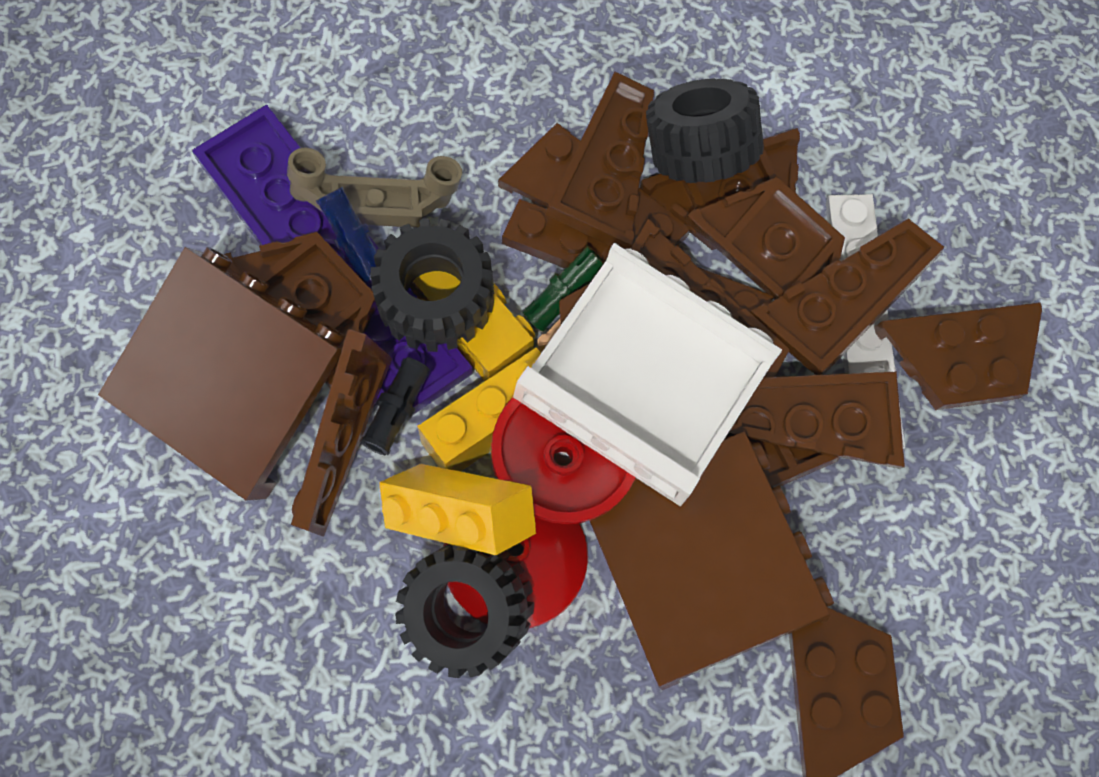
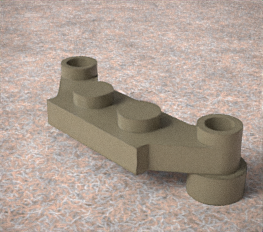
(376, 199)

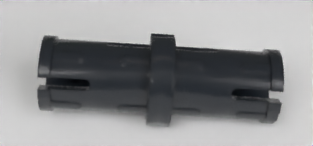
(395, 406)

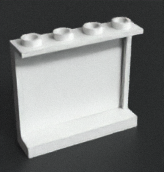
(647, 373)

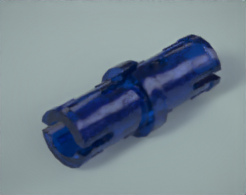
(349, 232)

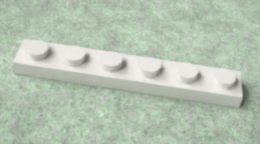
(856, 221)

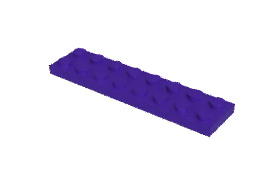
(251, 173)

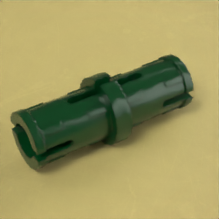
(574, 277)

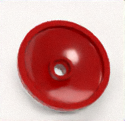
(568, 494)
(554, 565)

